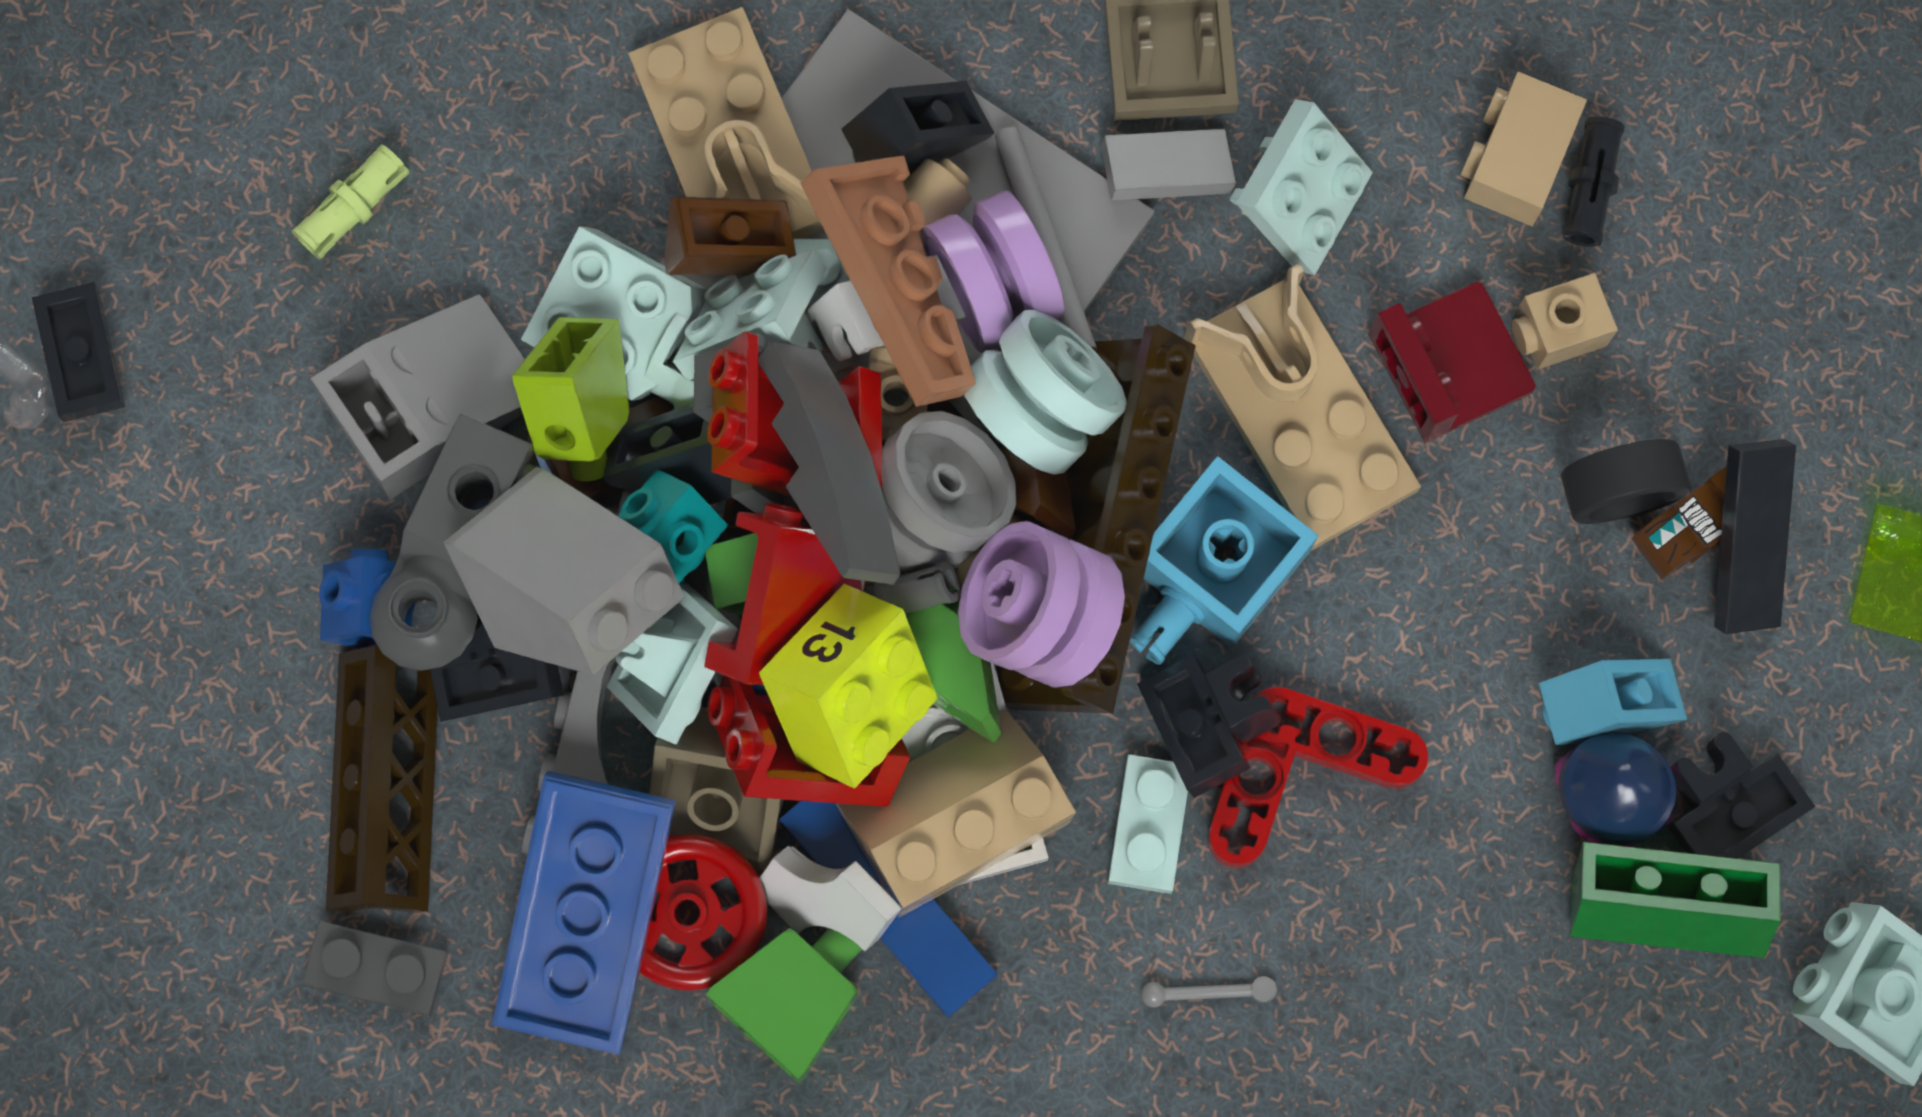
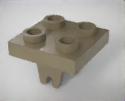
(1170, 58)

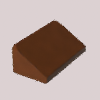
(725, 235)

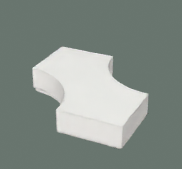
(828, 897)

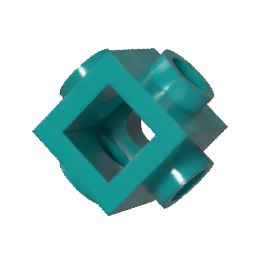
(674, 518)

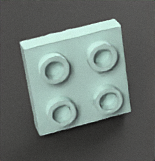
(1303, 186)
(761, 303)
(664, 668)

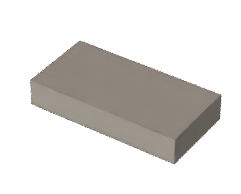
(1168, 164)

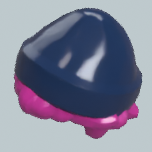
(1616, 789)

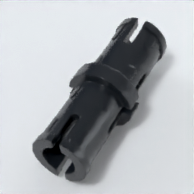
(1585, 217)

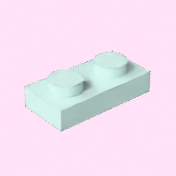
(1148, 825)

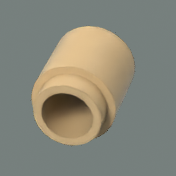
(938, 189)

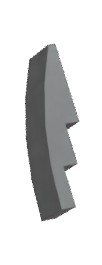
(836, 472)

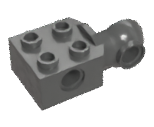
(472, 467)

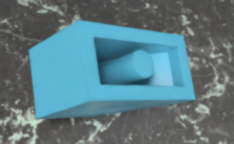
(1611, 699)

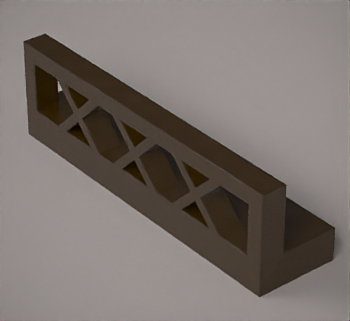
(364, 786)

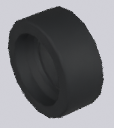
(1625, 481)

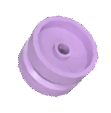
(994, 267)
(1041, 604)

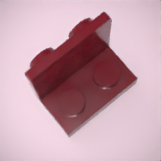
(1450, 360)

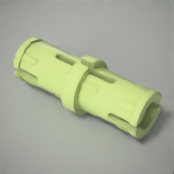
(350, 201)

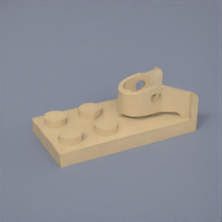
(725, 117)
(1301, 410)

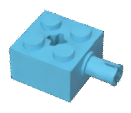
(1199, 588)

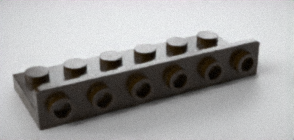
(1117, 501)

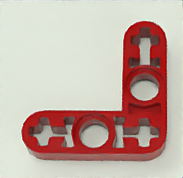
(1279, 751)

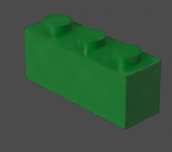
(1675, 900)

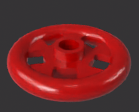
(743, 921)

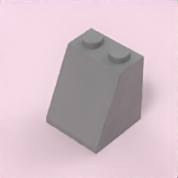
(561, 575)

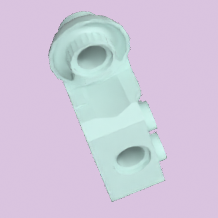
(653, 309)

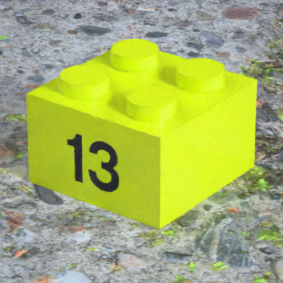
(849, 685)

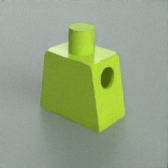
(575, 393)

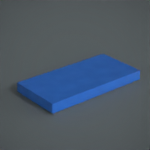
(583, 912)

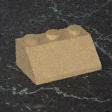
(959, 814)

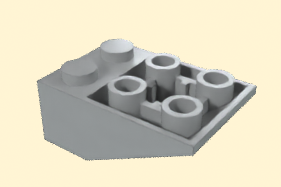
(410, 386)

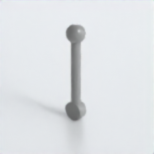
(1262, 990)

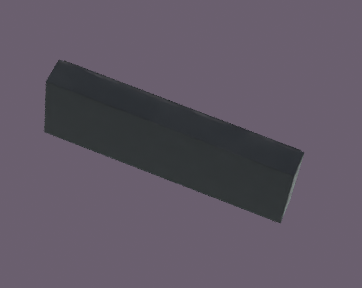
(1754, 536)

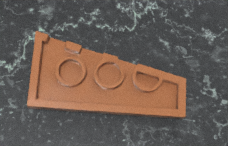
(883, 255)

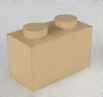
(1524, 148)

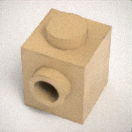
(1563, 322)

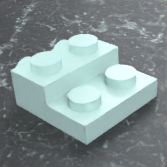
(1868, 990)

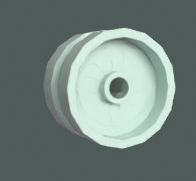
(1044, 392)

